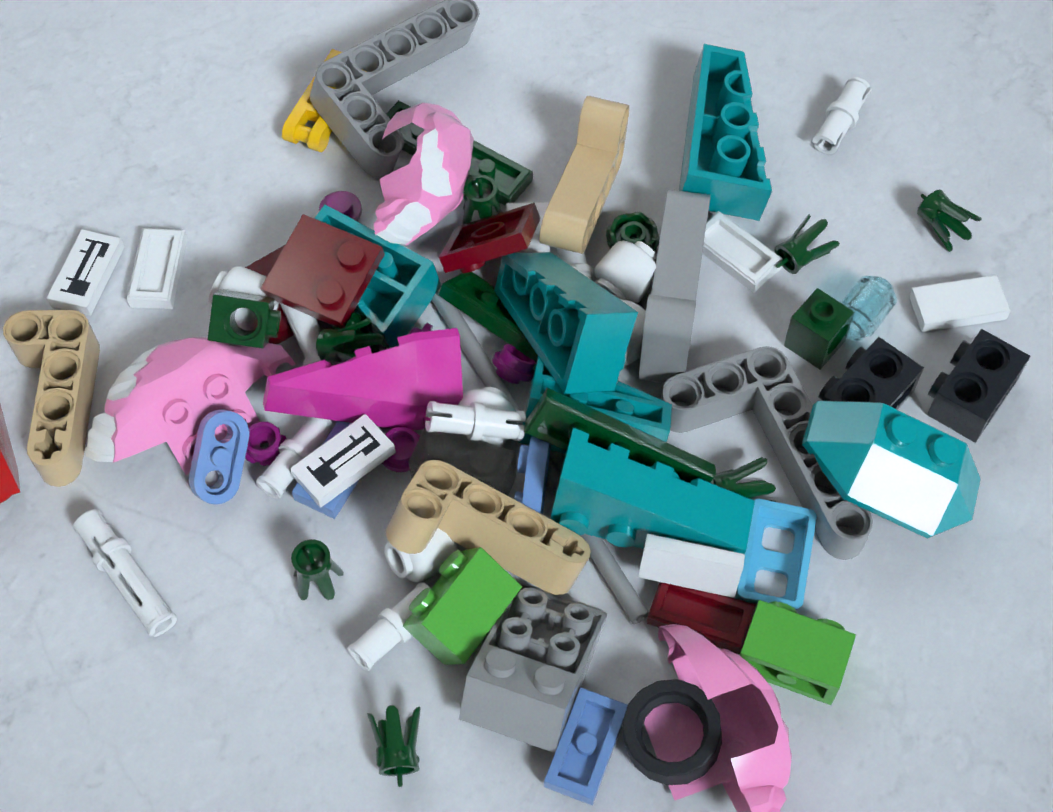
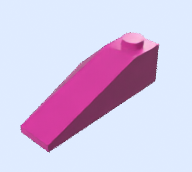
(384, 385)

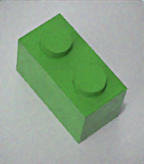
(461, 605)
(798, 650)

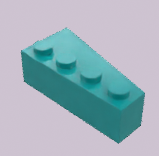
(722, 137)
(567, 320)
(625, 501)

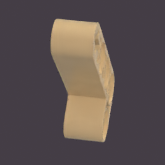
(587, 176)
(46, 342)
(488, 519)

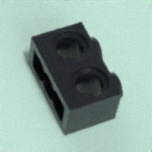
(860, 383)
(980, 386)

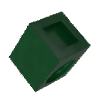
(223, 324)
(818, 328)

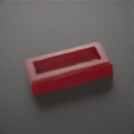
(714, 616)

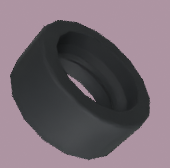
(672, 692)

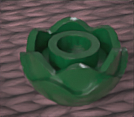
(633, 225)

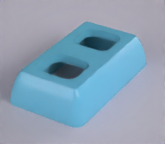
(793, 565)

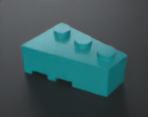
(399, 286)
(623, 404)

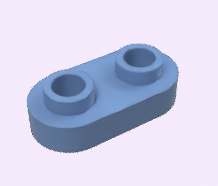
(223, 456)
(534, 463)

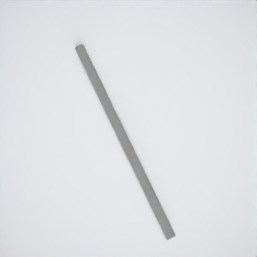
(599, 551)

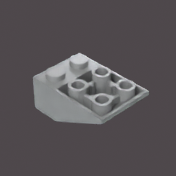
(532, 668)

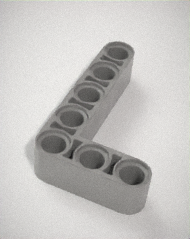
(387, 60)
(674, 287)
(783, 432)

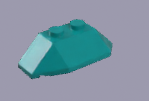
(894, 465)

